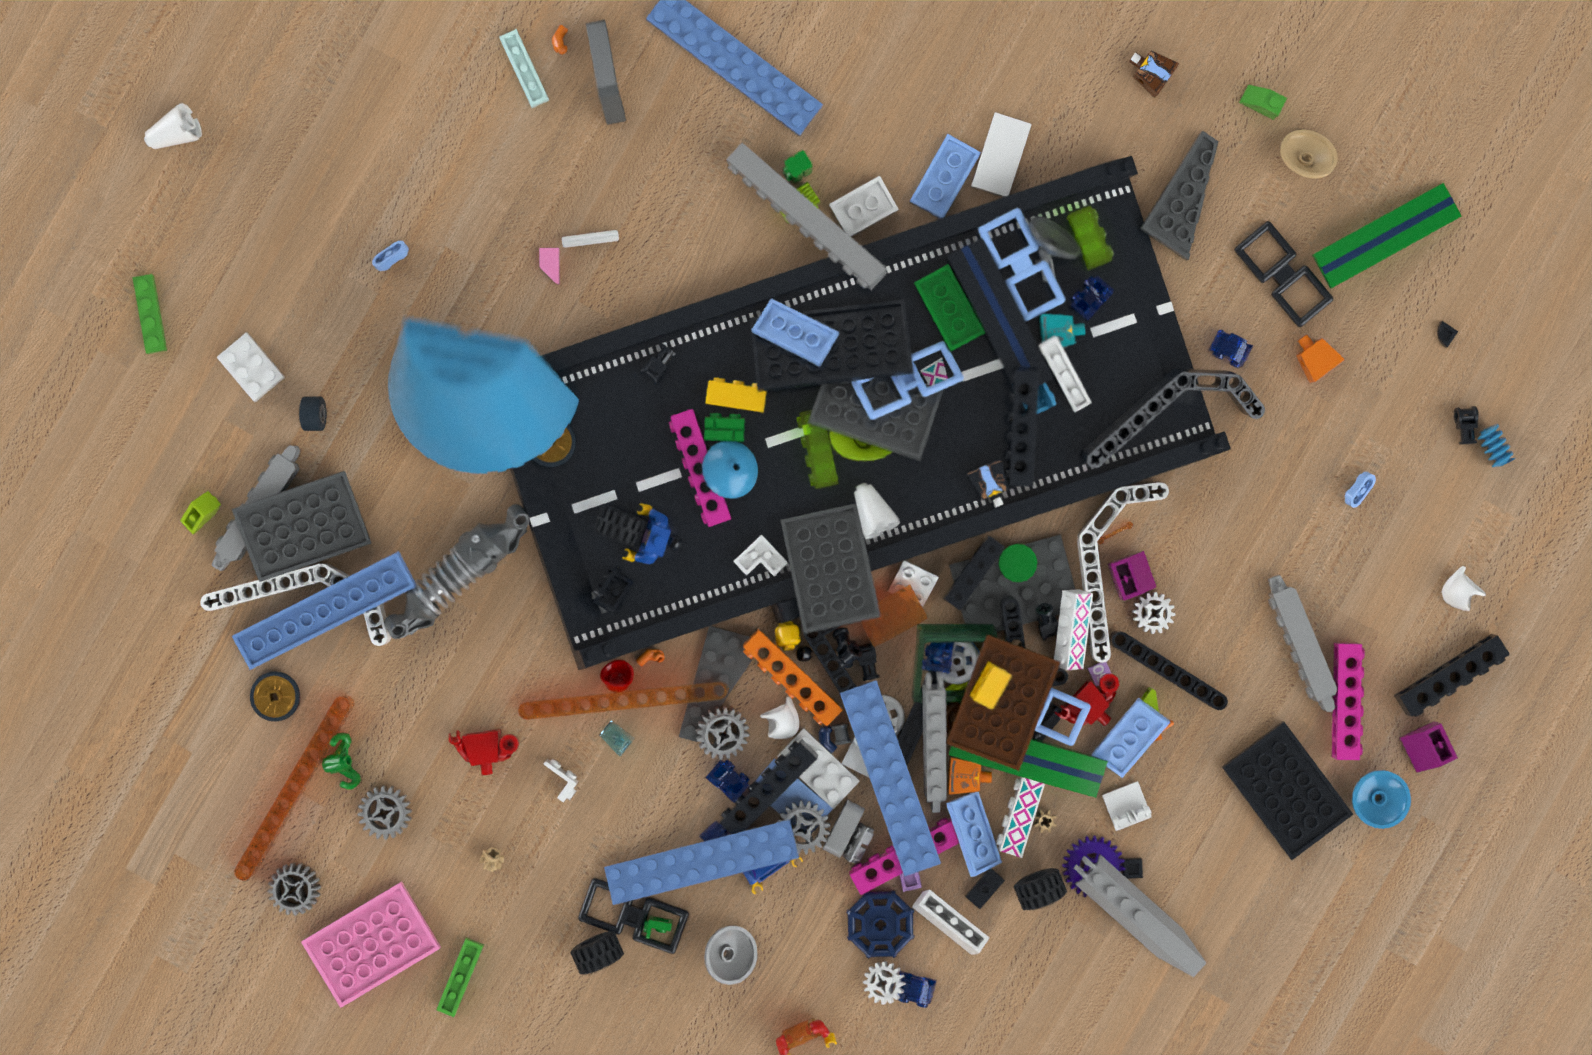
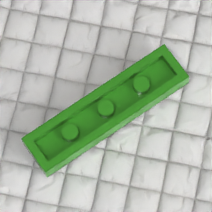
(149, 314)
(460, 977)

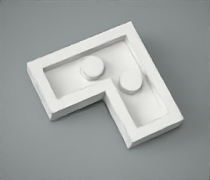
(761, 552)

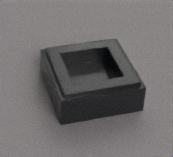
(1133, 868)

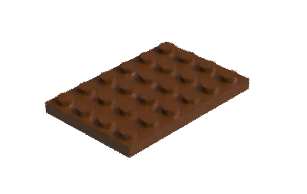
(1008, 728)

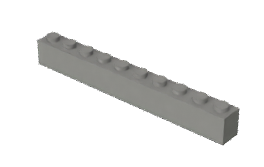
(806, 216)

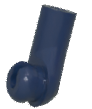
(824, 739)

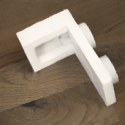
(570, 777)

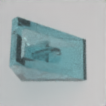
(616, 737)

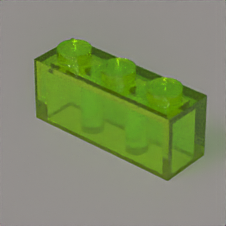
(1090, 237)

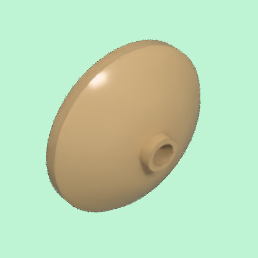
(1308, 154)

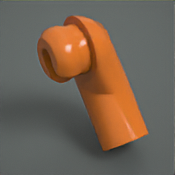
(557, 40)
(650, 654)

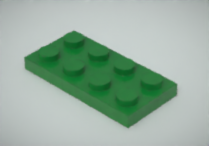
(949, 308)

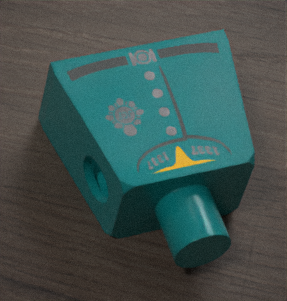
(1061, 326)

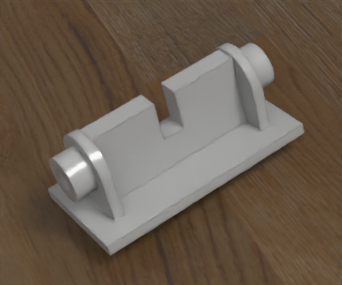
(861, 835)

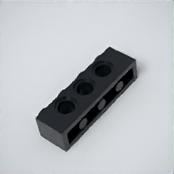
(973, 572)

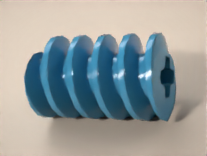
(1496, 446)

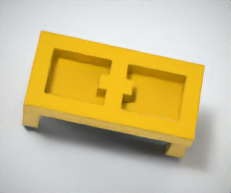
(990, 685)

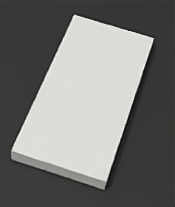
(1001, 155)

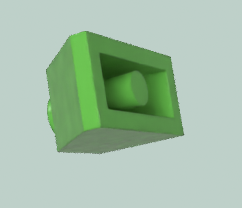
(1263, 101)

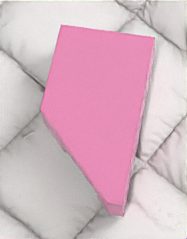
(550, 263)

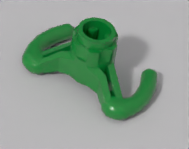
(341, 761)

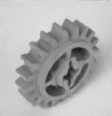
(718, 746)
(382, 804)
(819, 820)

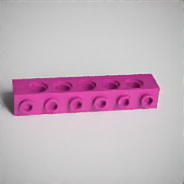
(689, 419)
(1341, 672)
(864, 883)

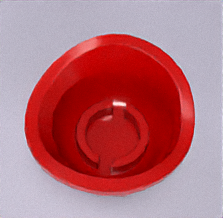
(617, 675)

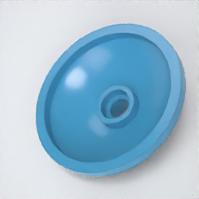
(719, 470)
(1393, 801)

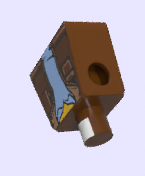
(1153, 71)

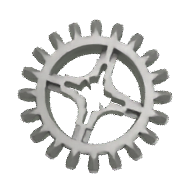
(289, 883)

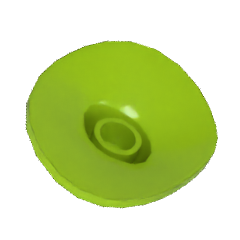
(856, 449)

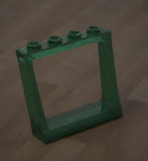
(945, 633)

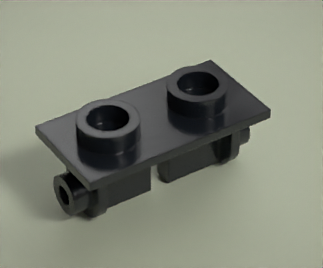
(1049, 720)

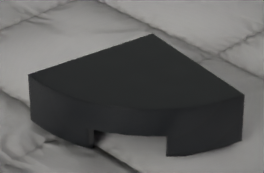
(1445, 334)

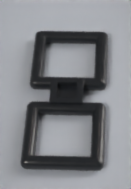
(1283, 274)
(634, 917)

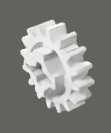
(1160, 607)
(886, 990)

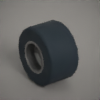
(312, 413)

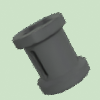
(841, 733)

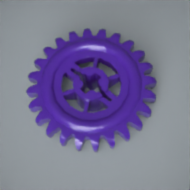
(1084, 849)

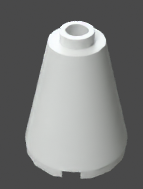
(174, 129)
(873, 512)

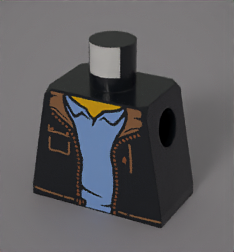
(989, 482)

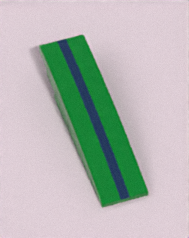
(1386, 235)
(1051, 766)

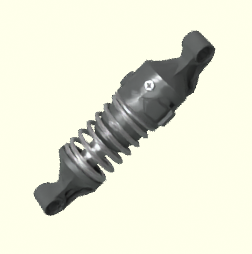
(470, 558)

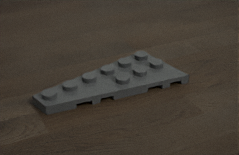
(1181, 202)
(720, 661)

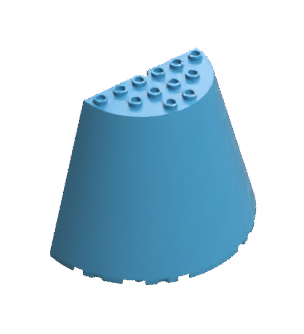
(475, 398)

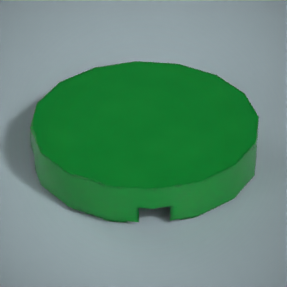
(1017, 563)

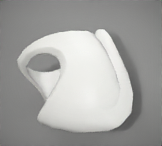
(1460, 589)
(782, 720)

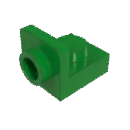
(659, 924)

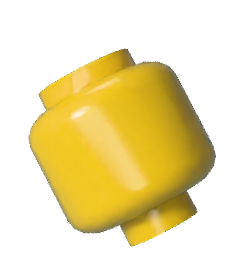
(787, 635)

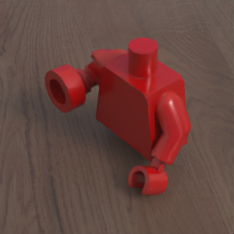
(1098, 701)
(485, 748)

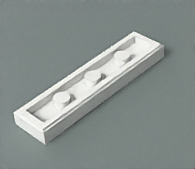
(1065, 373)

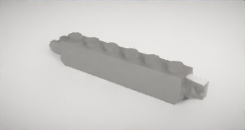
(273, 481)
(1303, 643)
(934, 741)

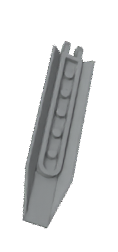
(1139, 915)

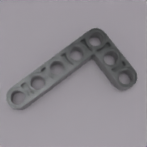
(605, 72)

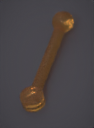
(1129, 525)

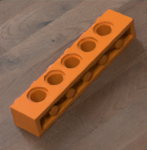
(823, 716)

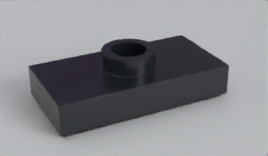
(984, 888)

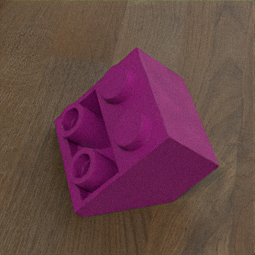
(1132, 575)
(1428, 747)

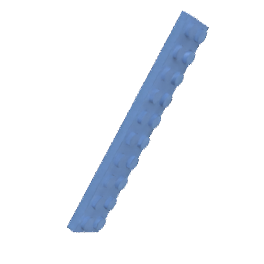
(735, 63)
(324, 610)
(890, 778)
(701, 862)

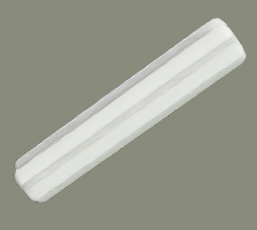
(591, 238)

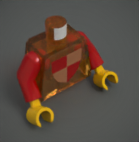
(803, 1033)

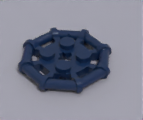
(888, 916)

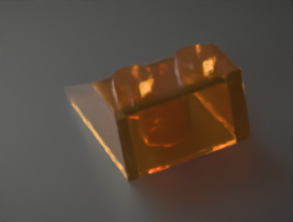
(898, 613)

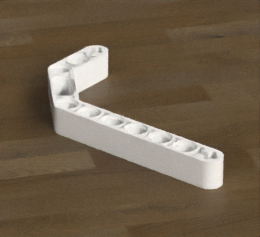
(1094, 566)
(295, 582)

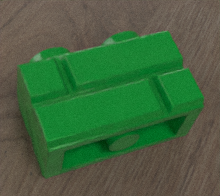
(797, 167)
(723, 428)

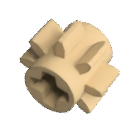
(1050, 820)
(491, 859)

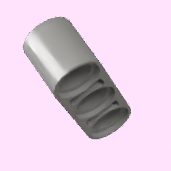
(843, 828)

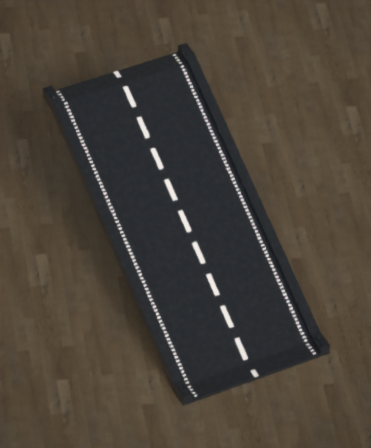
(632, 457)

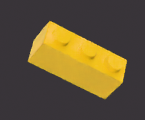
(735, 395)

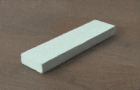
(524, 68)

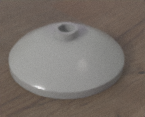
(739, 957)

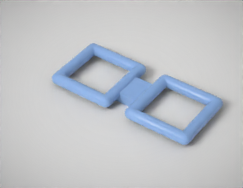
(1022, 264)
(907, 382)
(1085, 707)

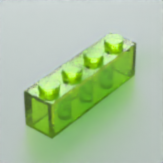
(819, 452)

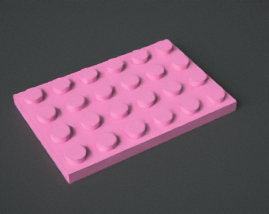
(371, 944)

